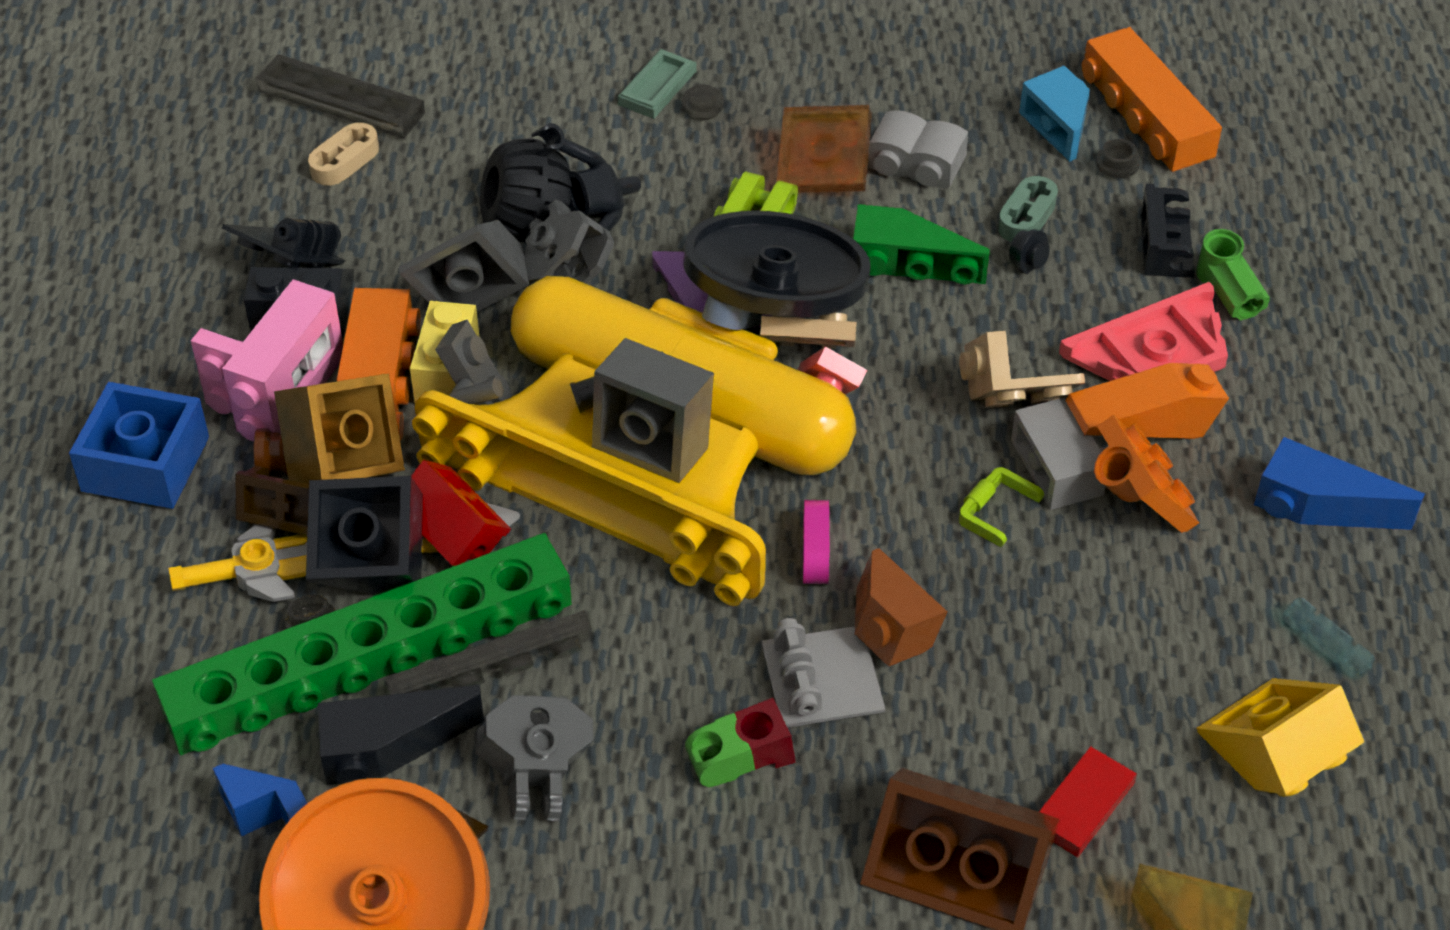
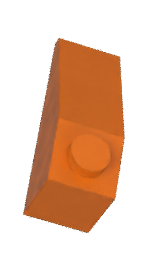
(1161, 401)

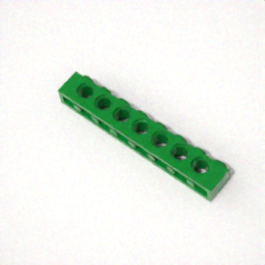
(362, 643)

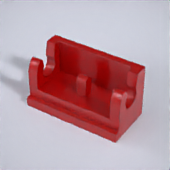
(455, 515)

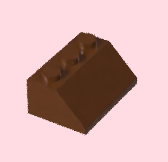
(959, 851)

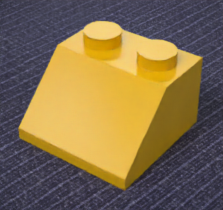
(1285, 734)

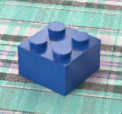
(139, 445)

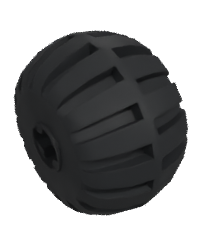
(522, 185)

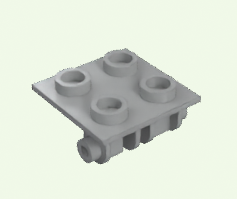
(821, 674)

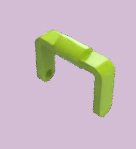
(983, 492)

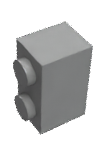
(1057, 453)

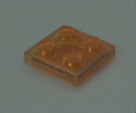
(825, 147)

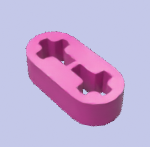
(816, 542)

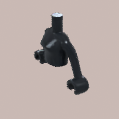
(596, 188)

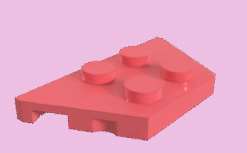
(1165, 332)

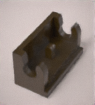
(271, 501)

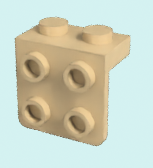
(989, 378)

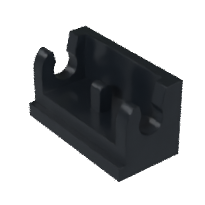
(1166, 233)

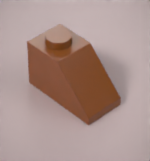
(894, 612)

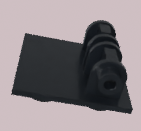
(293, 241)

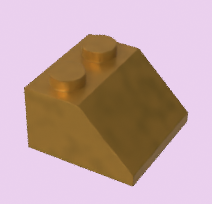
(340, 429)

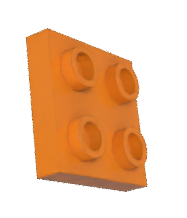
(1146, 475)

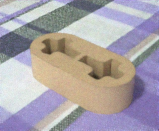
(343, 153)

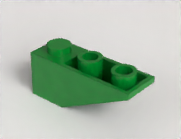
(917, 248)

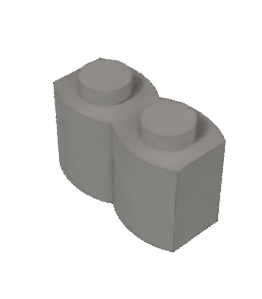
(918, 149)

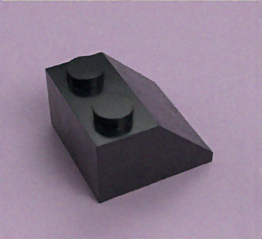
(268, 283)
(364, 533)

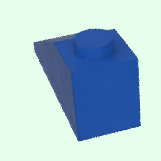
(1332, 492)

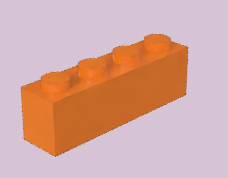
(1151, 99)
(380, 339)

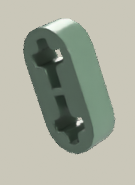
(1020, 205)

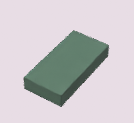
(657, 83)

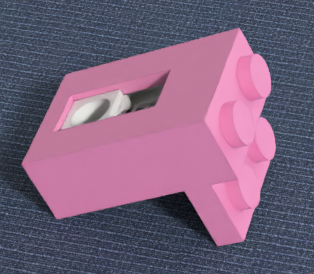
(288, 348)

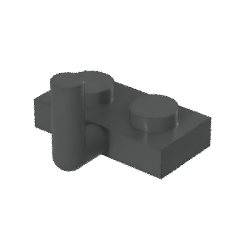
(471, 367)

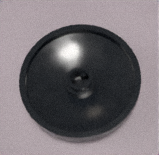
(776, 263)

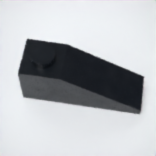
(388, 731)

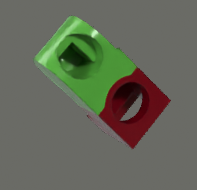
(740, 744)

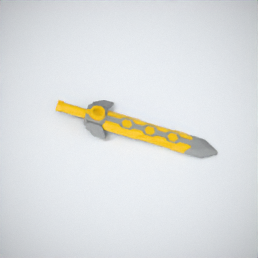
(264, 563)

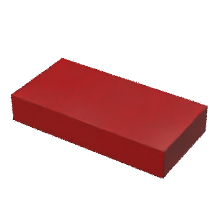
(1087, 799)

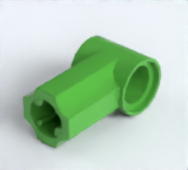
(1230, 274)

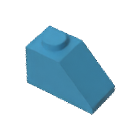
(1056, 108)

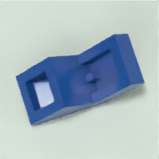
(257, 797)

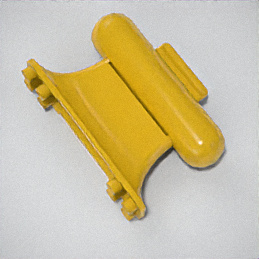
(545, 449)

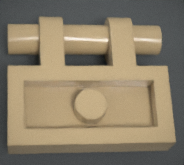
(828, 330)

